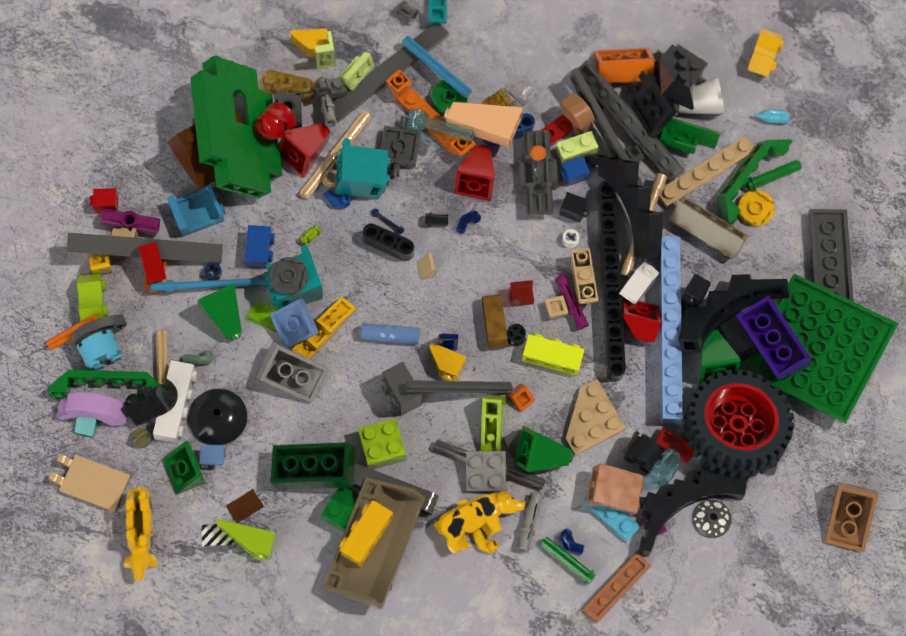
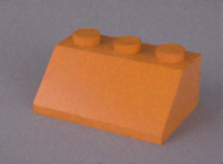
(624, 64)

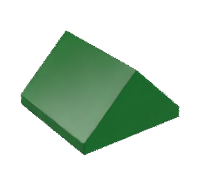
(183, 468)

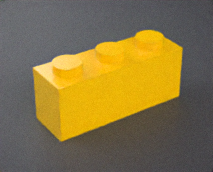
(366, 533)

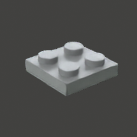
(485, 470)

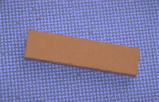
(616, 587)

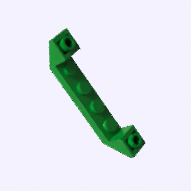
(726, 208)
(62, 386)

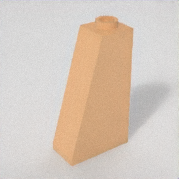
(488, 122)

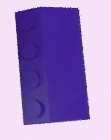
(774, 338)

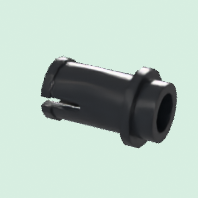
(436, 219)

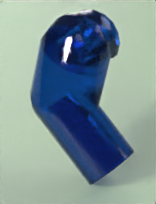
(467, 218)
(569, 543)

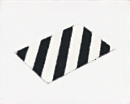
(214, 536)

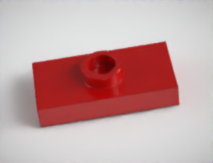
(672, 441)

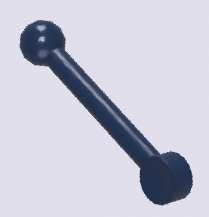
(375, 212)

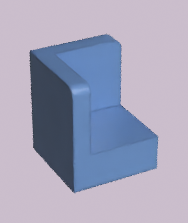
(211, 455)

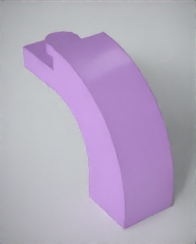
(92, 406)

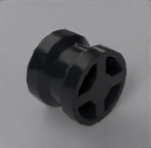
(517, 331)

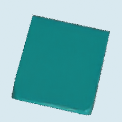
(86, 426)

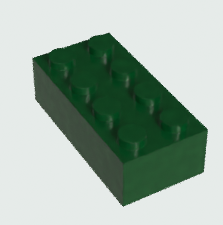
(313, 466)

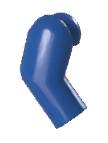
(337, 202)

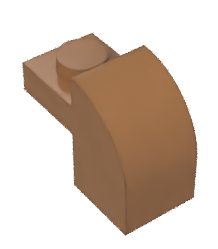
(578, 112)

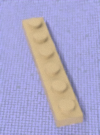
(705, 172)

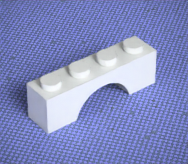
(169, 425)

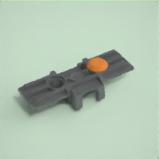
(544, 170)

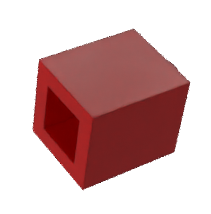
(104, 198)

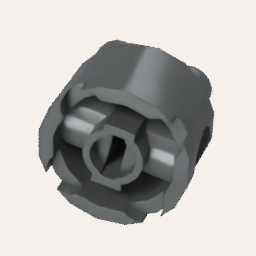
(293, 101)

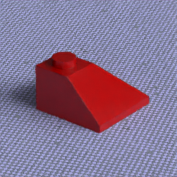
(642, 319)

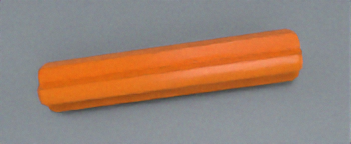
(65, 336)

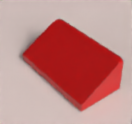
(152, 262)

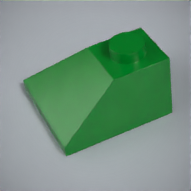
(339, 508)

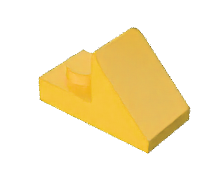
(100, 264)

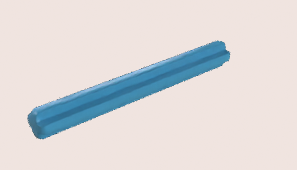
(437, 67)

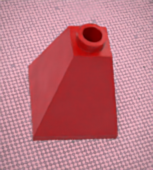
(303, 146)
(476, 174)

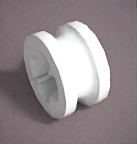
(571, 232)

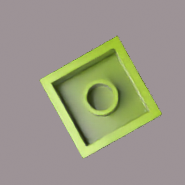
(382, 444)

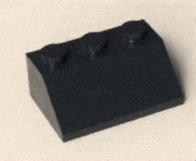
(676, 77)

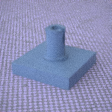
(294, 323)

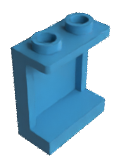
(197, 210)

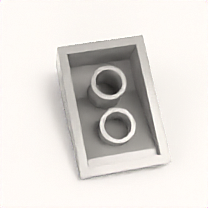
(292, 372)

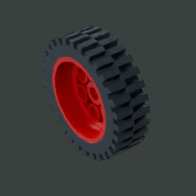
(738, 395)

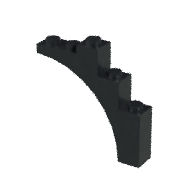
(742, 292)
(683, 494)

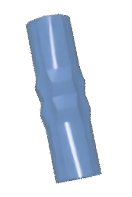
(390, 333)

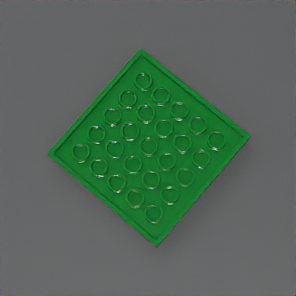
(842, 345)

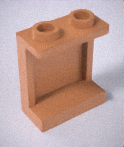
(615, 489)

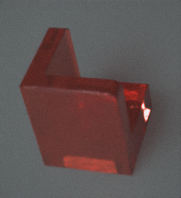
(521, 293)

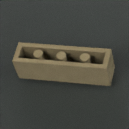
(708, 227)

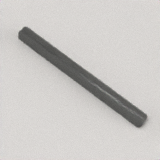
(458, 386)
(512, 473)

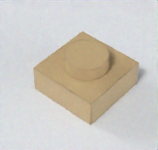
(556, 307)

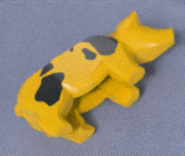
(475, 515)
(139, 531)

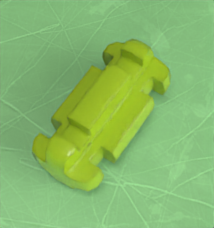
(310, 234)

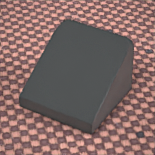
(511, 442)

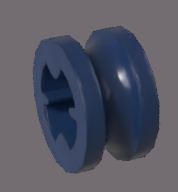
(216, 266)

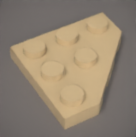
(592, 419)

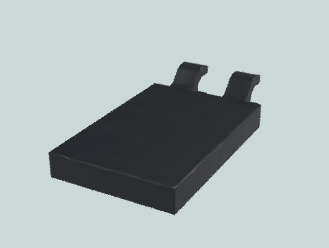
(650, 106)

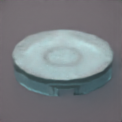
(666, 468)

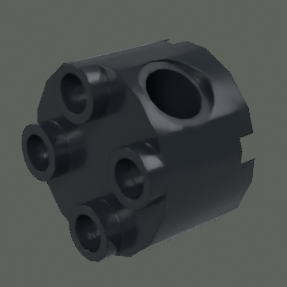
(643, 451)

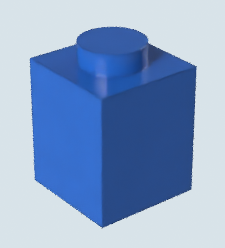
(574, 171)

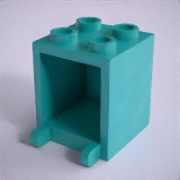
(361, 171)
(312, 290)

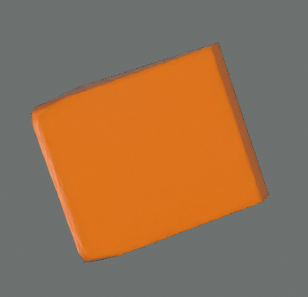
(520, 397)

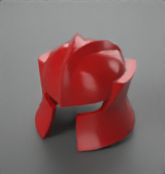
(271, 122)

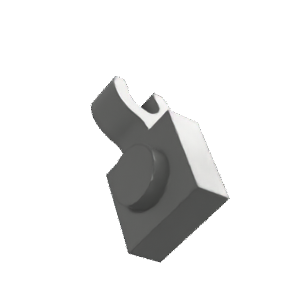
(333, 87)

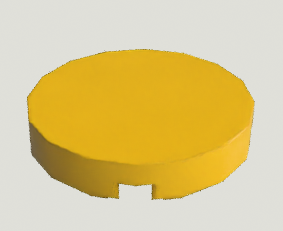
(756, 208)

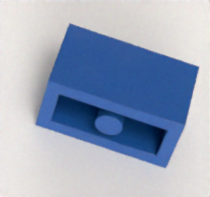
(259, 246)

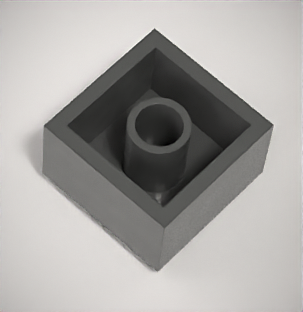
(394, 383)

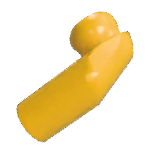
(484, 544)

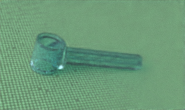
(419, 119)

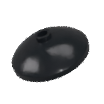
(221, 428)

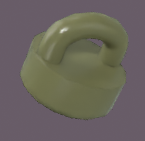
(141, 438)

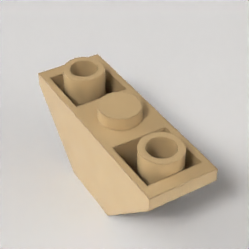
(583, 276)

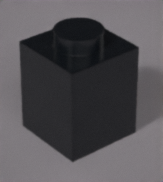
(574, 207)

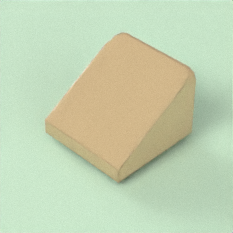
(426, 267)

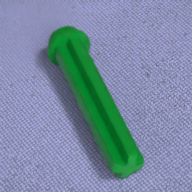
(772, 175)
(568, 560)

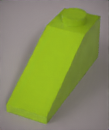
(492, 422)
(253, 540)

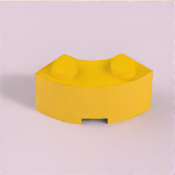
(765, 52)

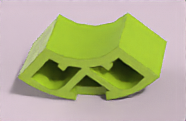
(91, 296)

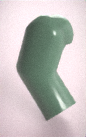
(206, 358)

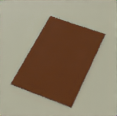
(244, 506)

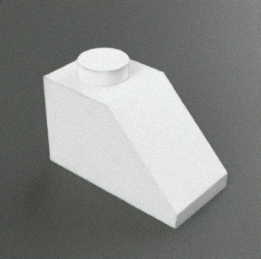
(639, 283)

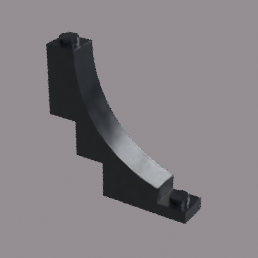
(645, 223)

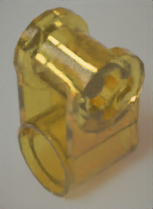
(500, 98)

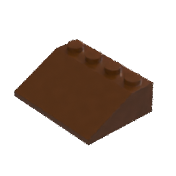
(186, 150)

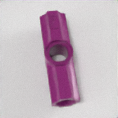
(118, 220)

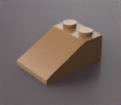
(851, 516)

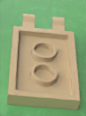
(91, 482)

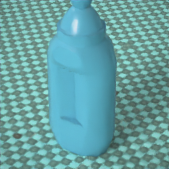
(774, 116)

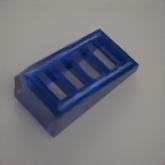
(448, 341)

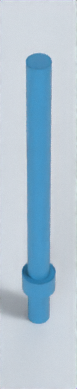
(170, 285)

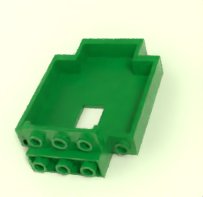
(237, 152)

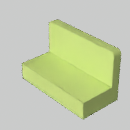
(325, 54)
(356, 71)

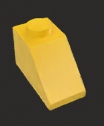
(308, 39)
(447, 362)

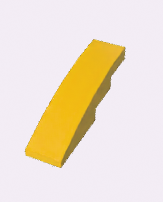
(327, 326)

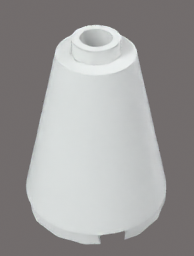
(706, 99)

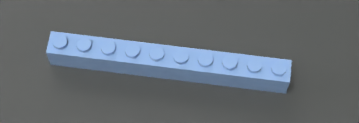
(669, 348)

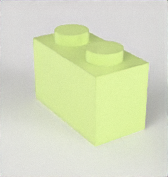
(576, 147)

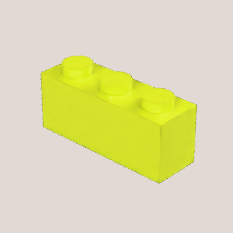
(553, 354)

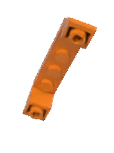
(402, 90)

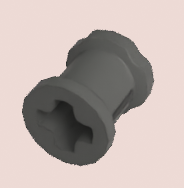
(407, 11)

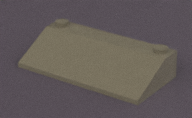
(374, 579)

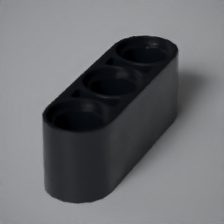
(382, 235)

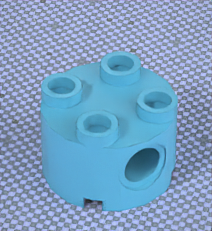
(99, 349)

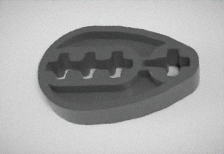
(113, 323)

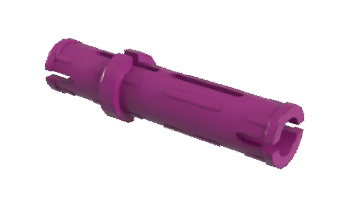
(575, 309)

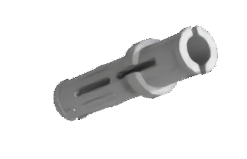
(327, 107)
(527, 529)

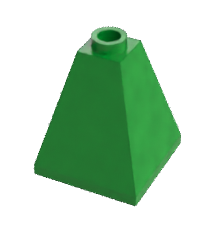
(223, 311)
(717, 357)
(540, 452)

